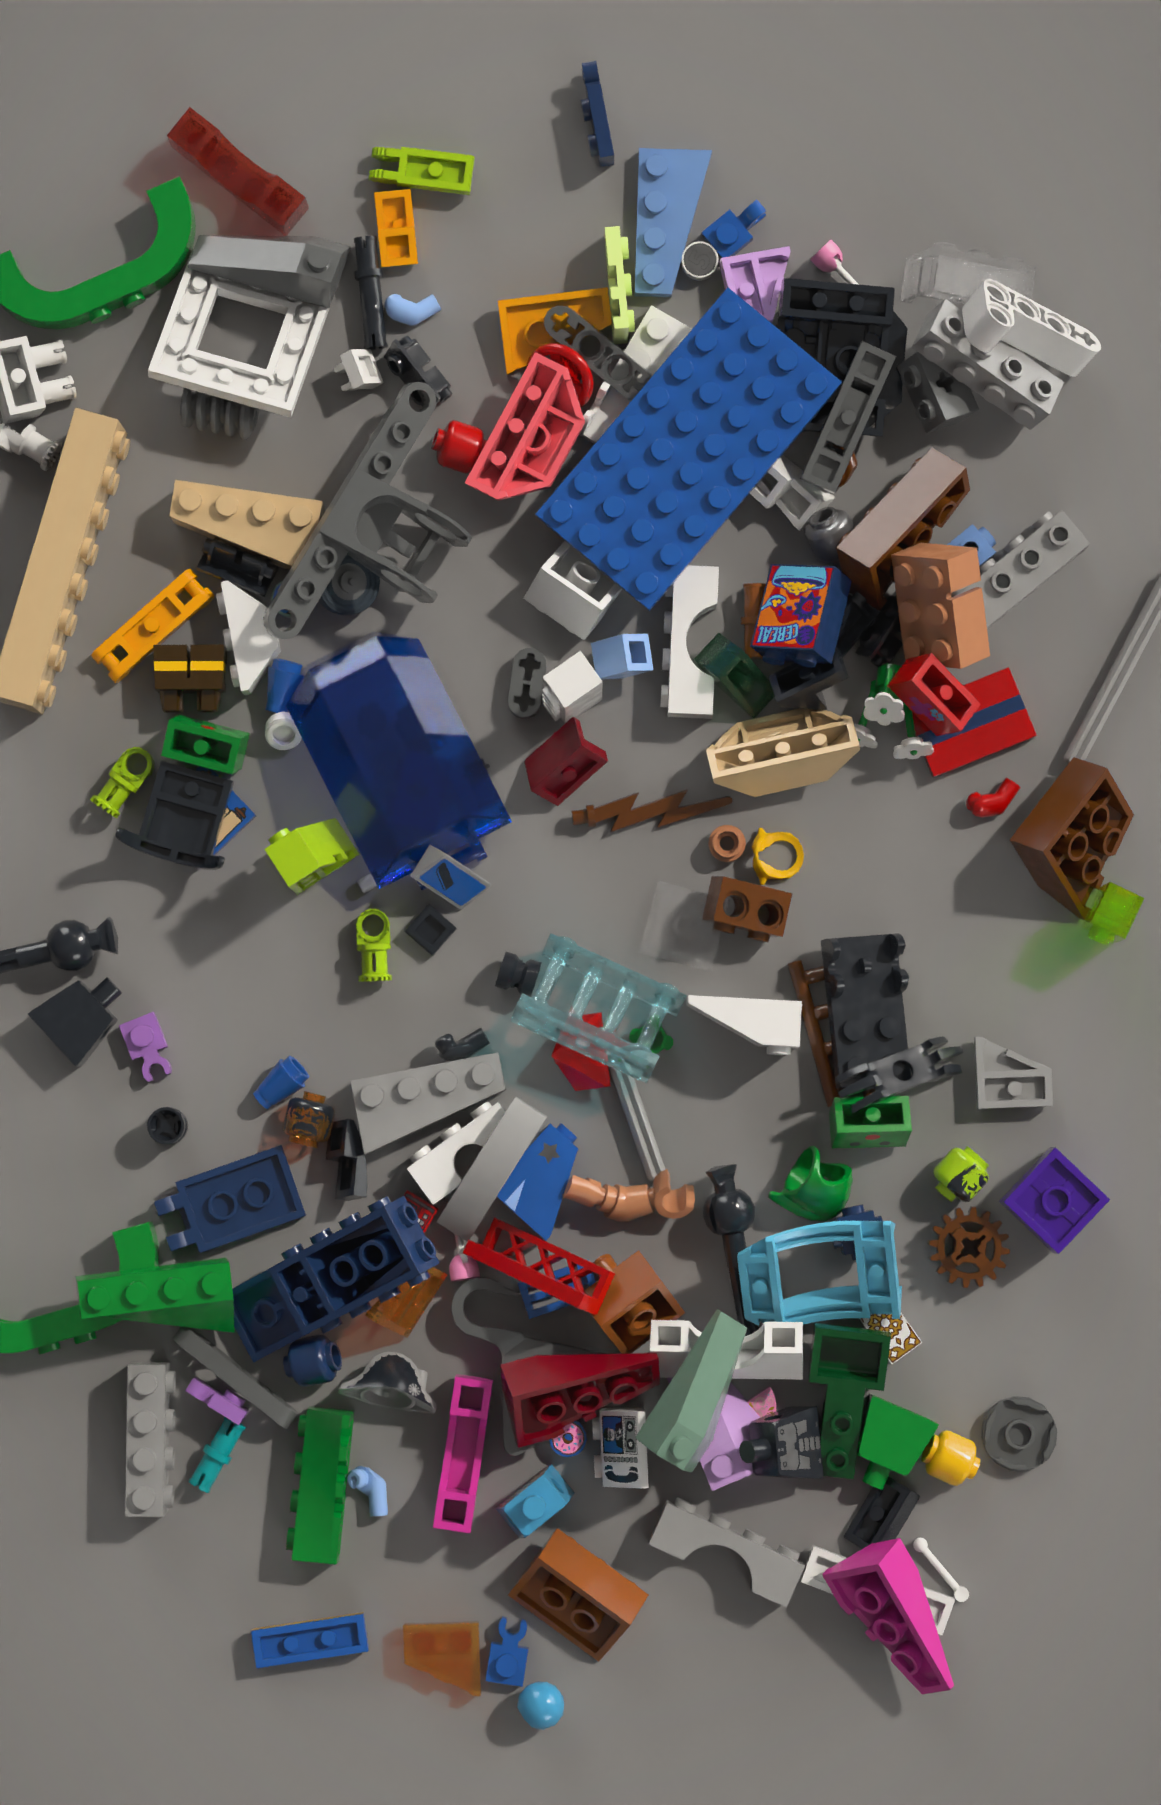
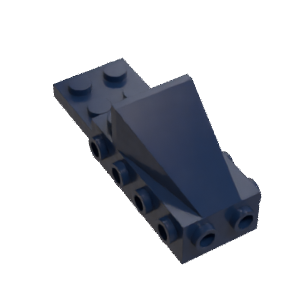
(333, 1277)

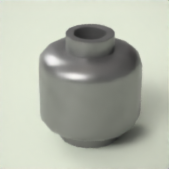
(826, 530)

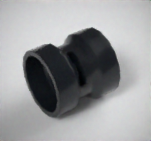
(518, 974)
(162, 1125)

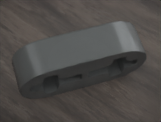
(517, 682)

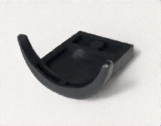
(182, 818)

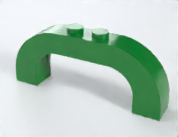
(113, 289)
(136, 1249)

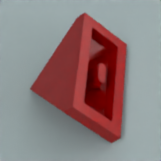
(579, 1069)

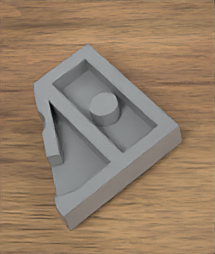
(1009, 1079)

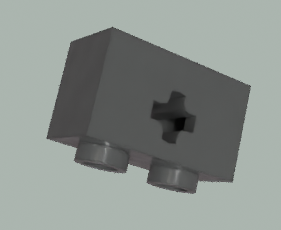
(935, 393)

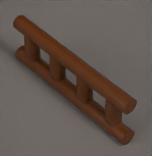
(811, 1016)

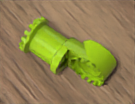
(122, 782)
(369, 945)

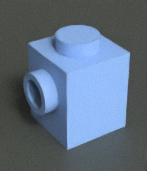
(614, 656)

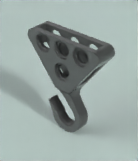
(511, 1343)

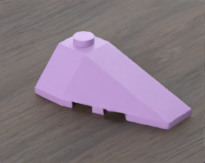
(722, 1458)

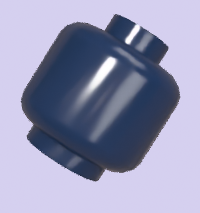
(312, 1361)

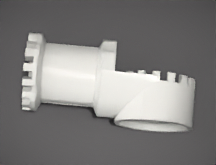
(30, 444)

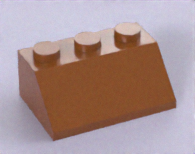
(578, 1595)

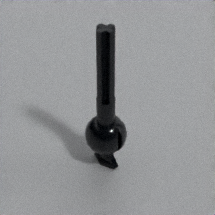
(68, 946)
(730, 1214)

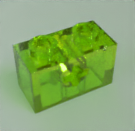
(1112, 914)

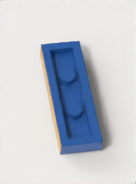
(310, 1640)

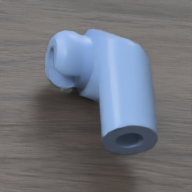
(409, 312)
(371, 1485)

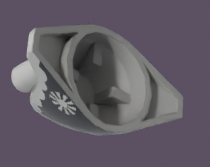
(391, 1382)

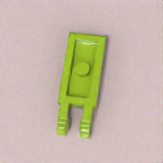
(425, 169)

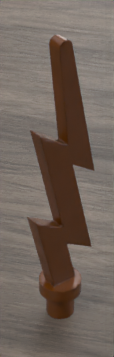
(626, 816)

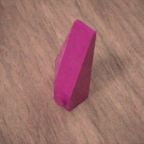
(891, 1601)

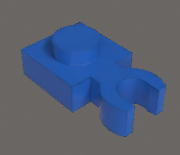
(507, 1659)

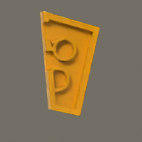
(524, 321)

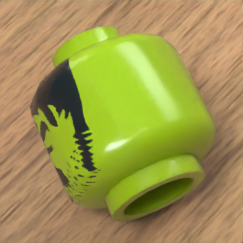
(961, 1174)

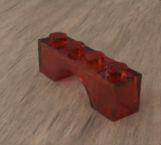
(226, 165)

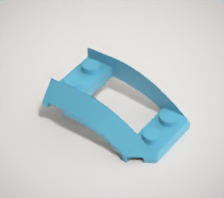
(876, 1269)

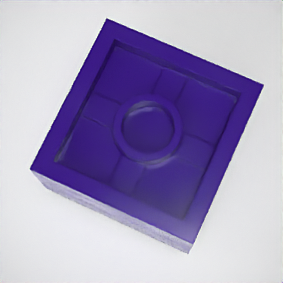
(1054, 1200)

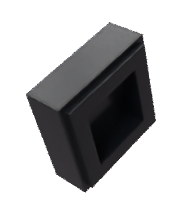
(430, 930)

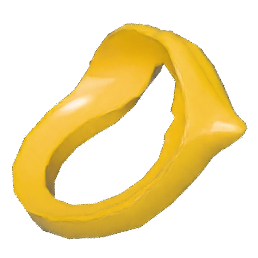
(764, 870)

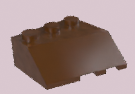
(1074, 833)

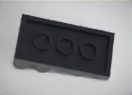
(865, 1001)

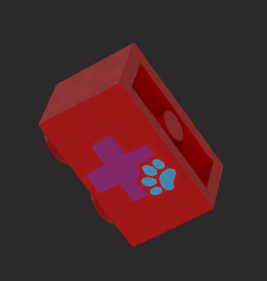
(934, 694)

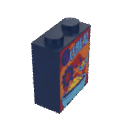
(801, 614)

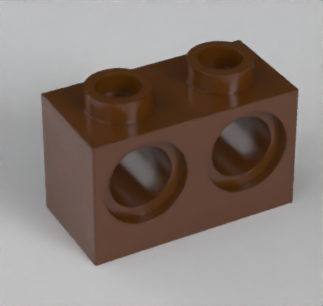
(747, 900)

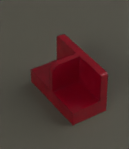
(563, 763)

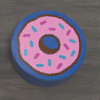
(571, 1441)

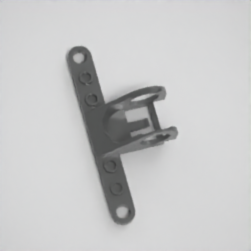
(363, 519)

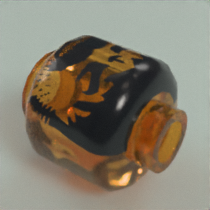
(308, 1120)

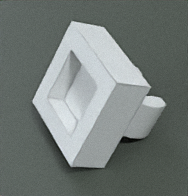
(360, 369)

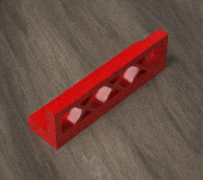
(532, 1276)

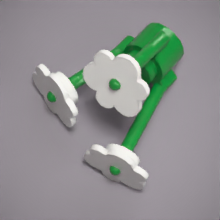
(886, 707)

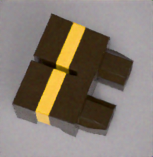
(206, 675)

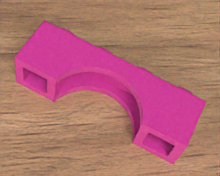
(463, 1453)

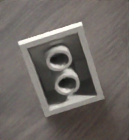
(759, 1021)

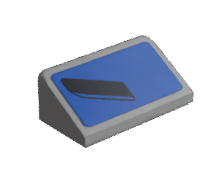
(449, 878)

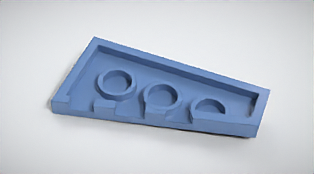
(666, 206)

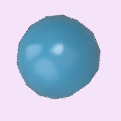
(541, 1705)

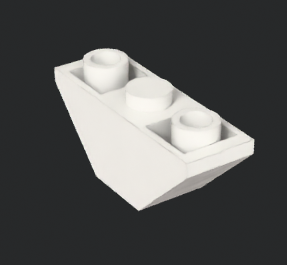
(246, 636)

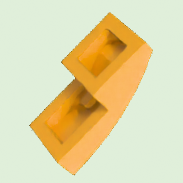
(396, 228)

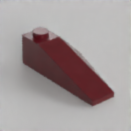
(556, 1390)

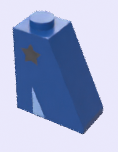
(540, 1179)

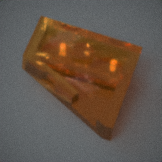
(406, 1308)
(446, 1651)

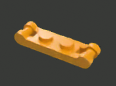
(152, 625)

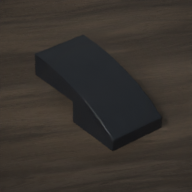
(347, 1149)

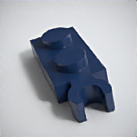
(594, 110)

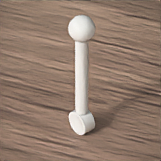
(960, 1592)

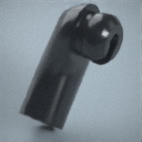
(462, 1048)

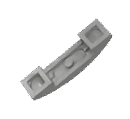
(491, 1169)

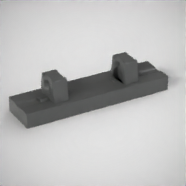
(848, 417)

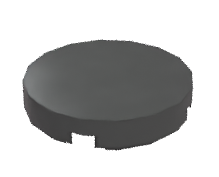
(1019, 1433)

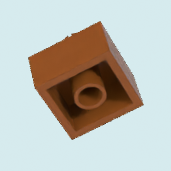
(633, 1301)

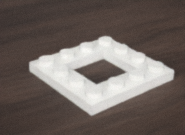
(269, 389)

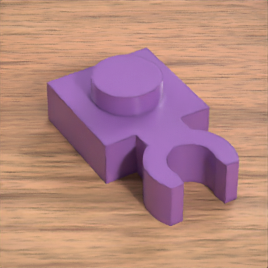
(145, 1039)
(227, 1404)

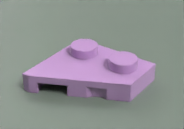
(757, 277)

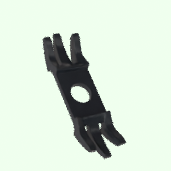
(886, 1084)

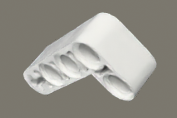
(1005, 315)

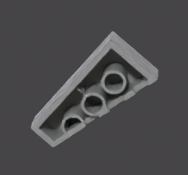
(414, 1098)

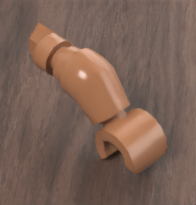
(634, 1201)

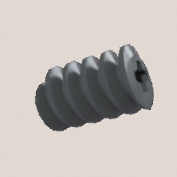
(218, 413)

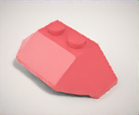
(530, 434)

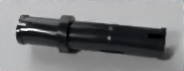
(369, 278)

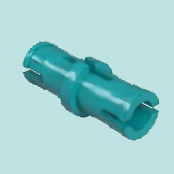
(216, 1455)

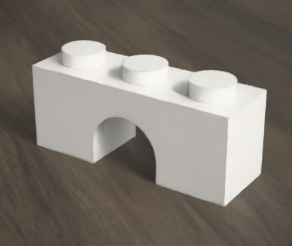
(436, 1169)

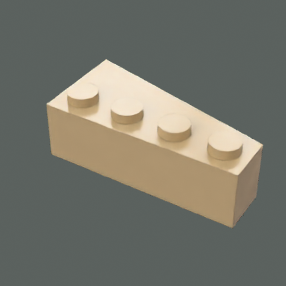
(249, 520)

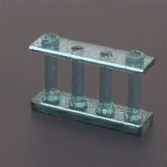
(595, 1042)

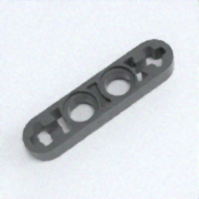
(606, 354)
(235, 1376)

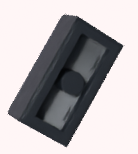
(882, 1514)

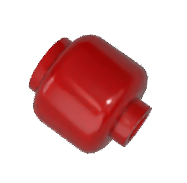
(458, 446)

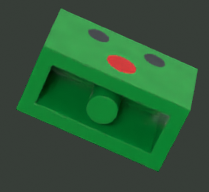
(205, 744)
(877, 1125)

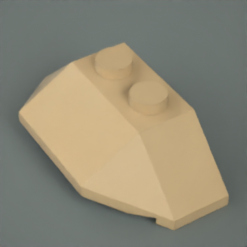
(782, 751)

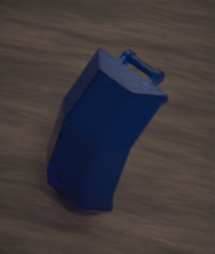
(395, 755)

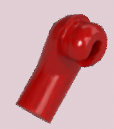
(992, 804)

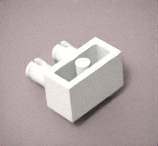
(20, 389)

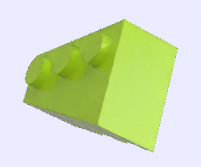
(310, 853)

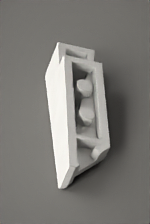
(790, 493)

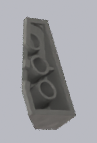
(285, 265)

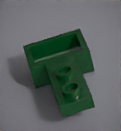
(848, 1363)

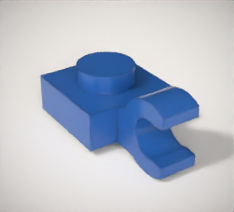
(730, 233)

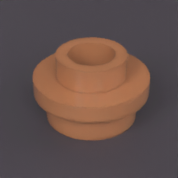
(731, 832)

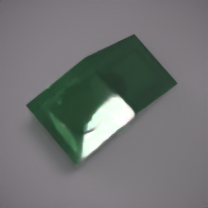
(736, 674)

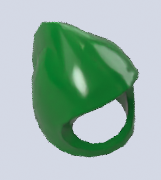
(811, 1195)

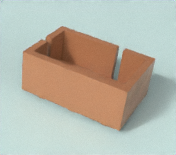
(928, 615)

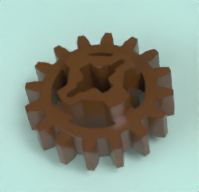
(979, 1260)

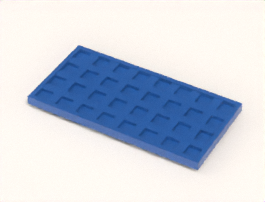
(688, 449)

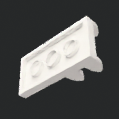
(650, 347)

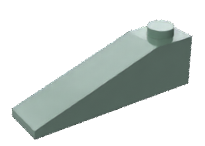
(691, 1405)

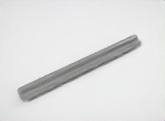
(1117, 677)

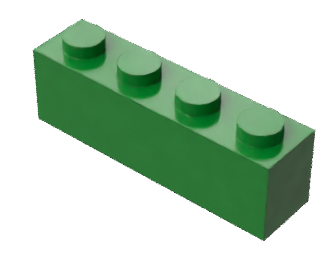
(172, 1294)
(322, 1485)

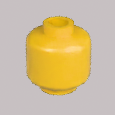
(950, 1458)

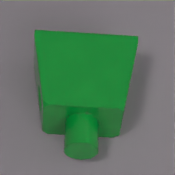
(891, 1439)

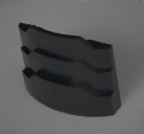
(830, 325)

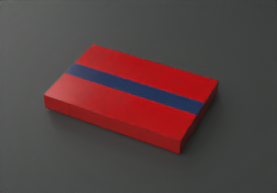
(995, 725)

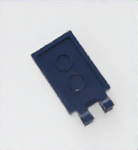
(234, 1201)

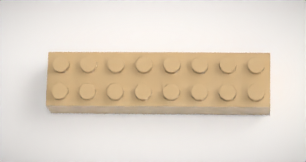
(60, 560)

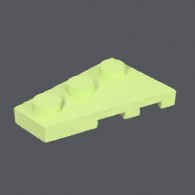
(618, 284)

